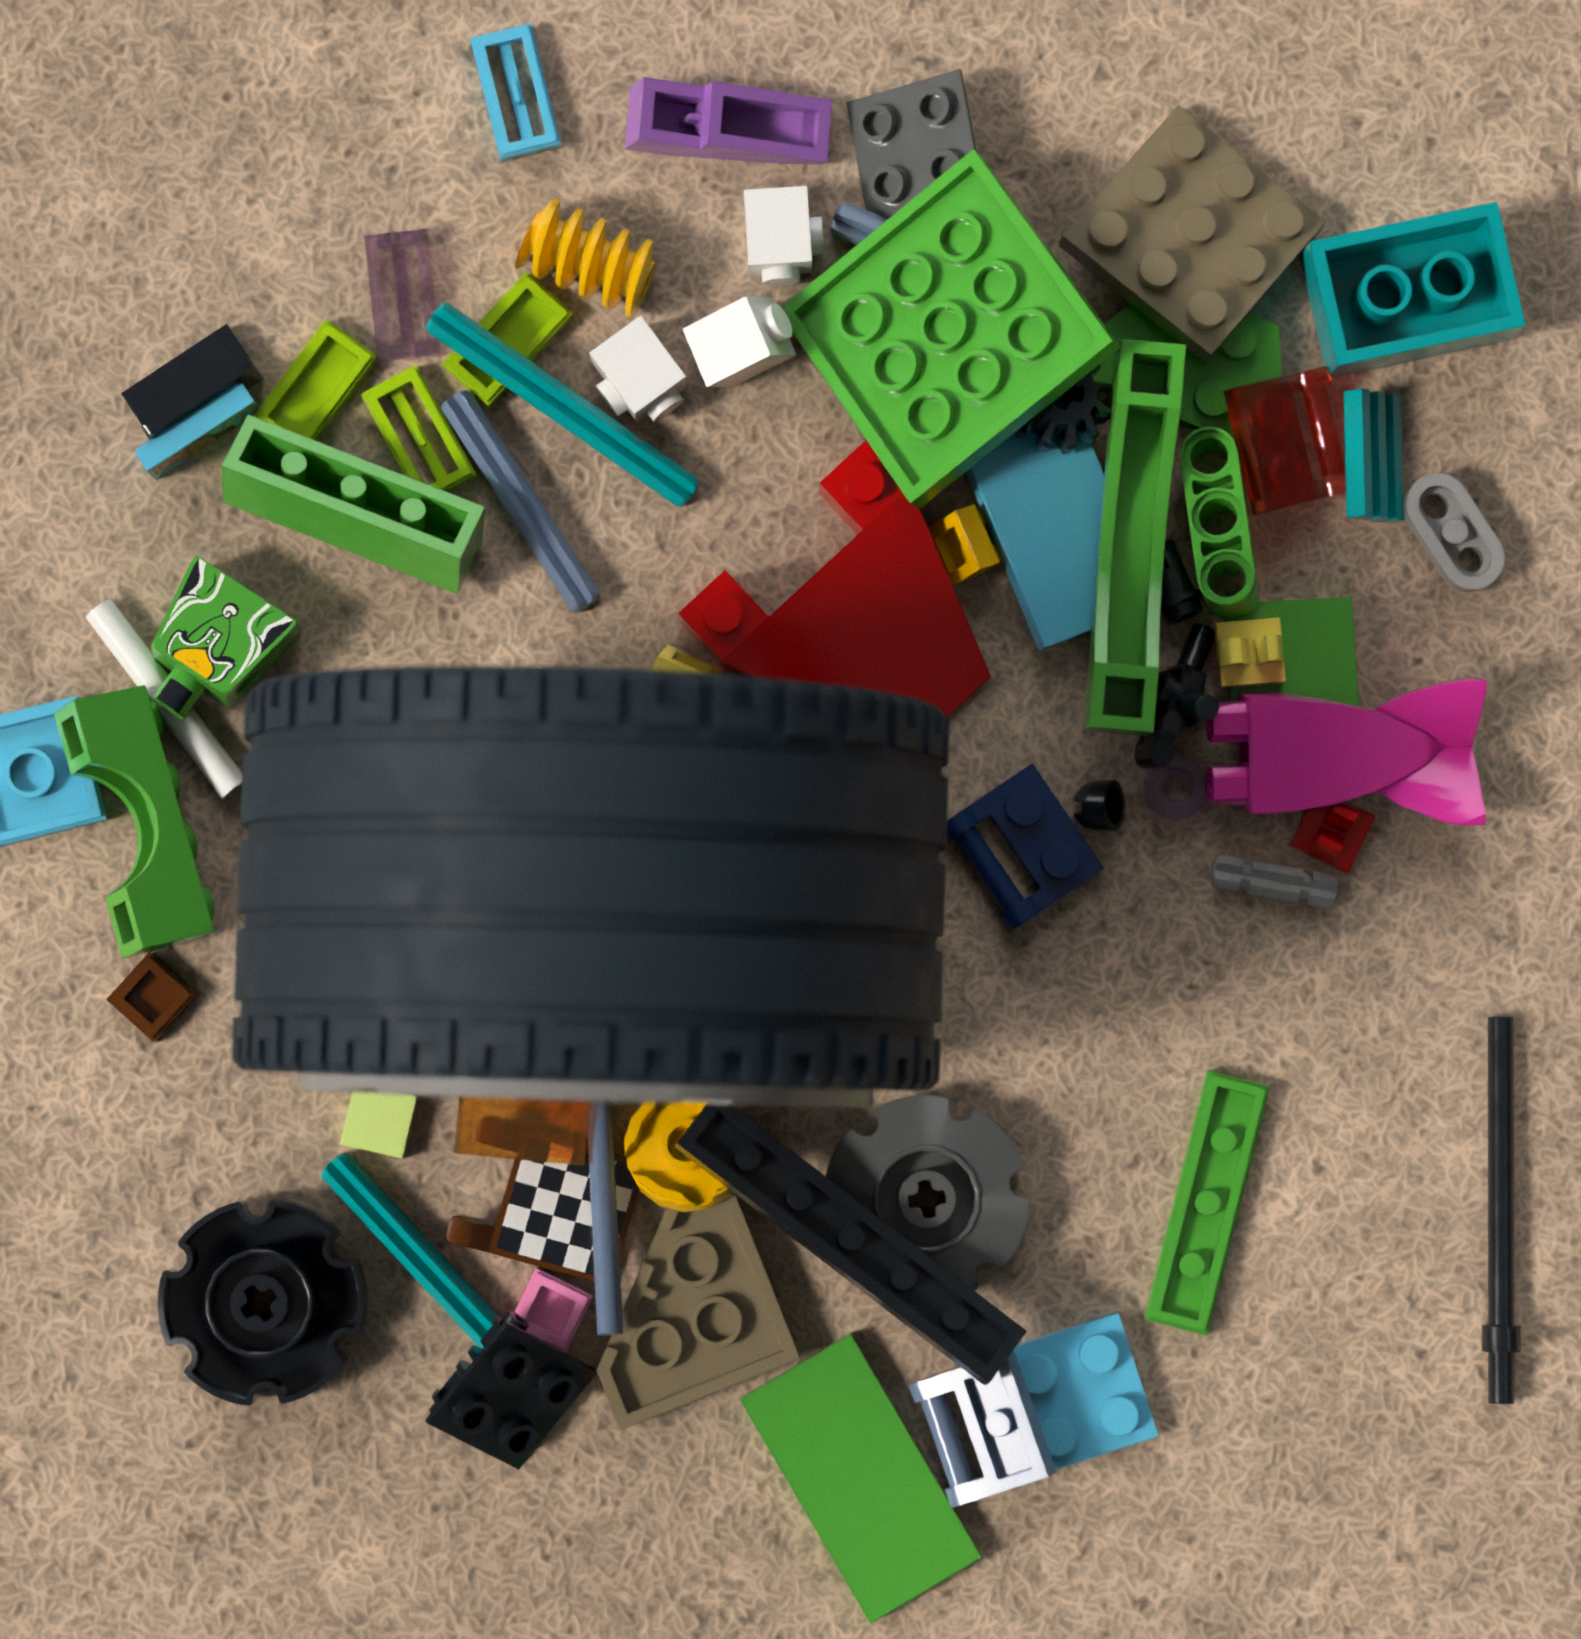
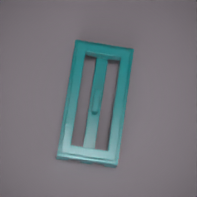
(1373, 456)

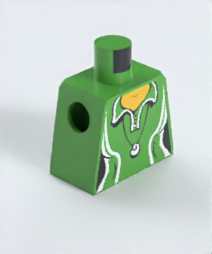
(217, 640)

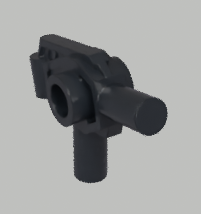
(1179, 700)

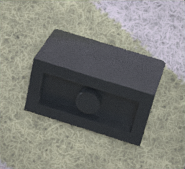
(191, 381)

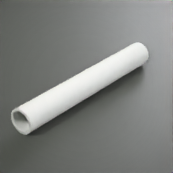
(147, 671)

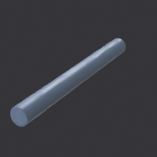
(604, 1219)

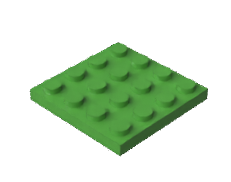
(948, 329)

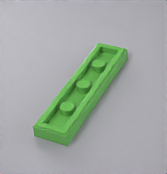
(1206, 1203)

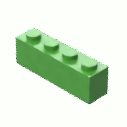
(352, 504)

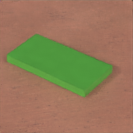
(860, 1478)

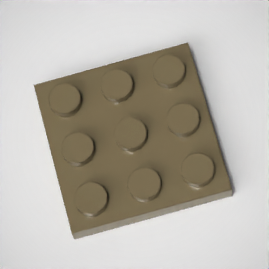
(1191, 234)

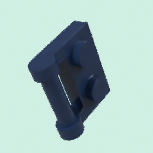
(1038, 835)

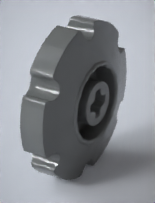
(962, 1158)

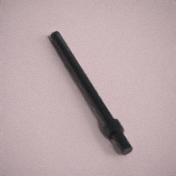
(1501, 1336)

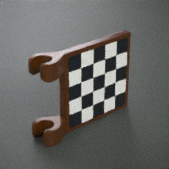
(548, 1217)

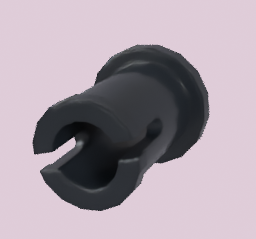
(1178, 595)

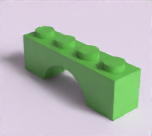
(119, 745)

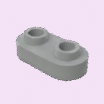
(1457, 530)

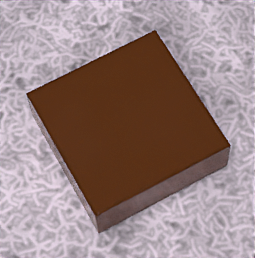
(152, 997)

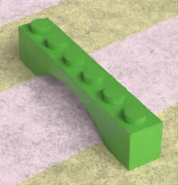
(1132, 538)

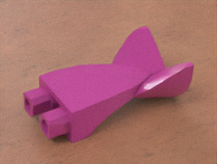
(1327, 751)

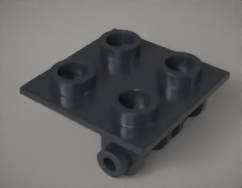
(509, 1392)

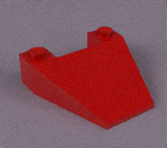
(867, 618)

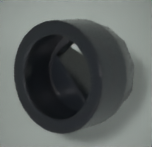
(1101, 805)

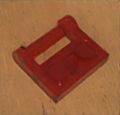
(1273, 442)

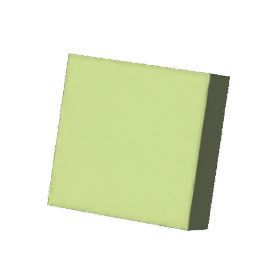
(379, 1122)

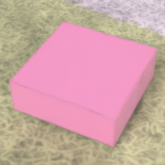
(553, 1308)

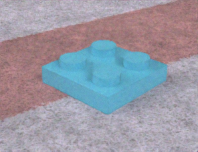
(1086, 1390)

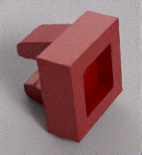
(1332, 834)

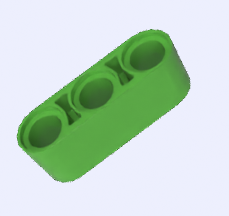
(1213, 494)

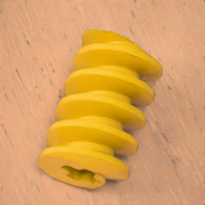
(588, 257)

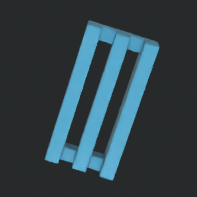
(528, 144)

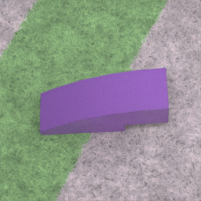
(727, 122)

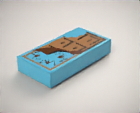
(197, 431)

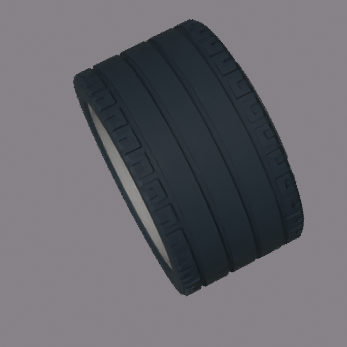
(591, 885)

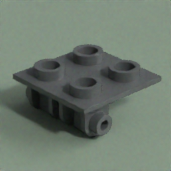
(909, 138)

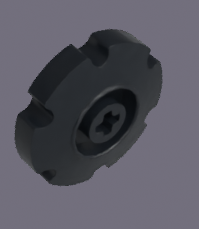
(314, 1306)

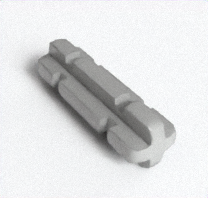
(1274, 881)

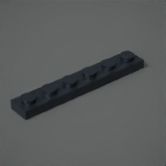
(851, 1240)

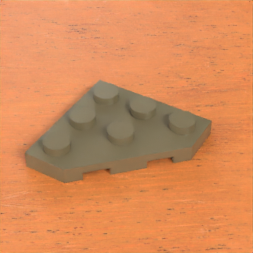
(694, 1317)

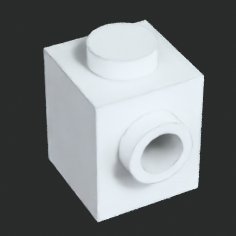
(781, 234)
(740, 341)
(638, 373)

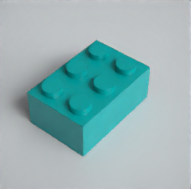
(1412, 290)

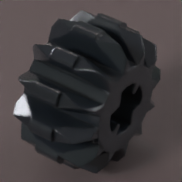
(1074, 422)

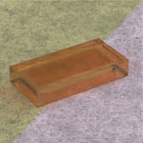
(523, 1129)

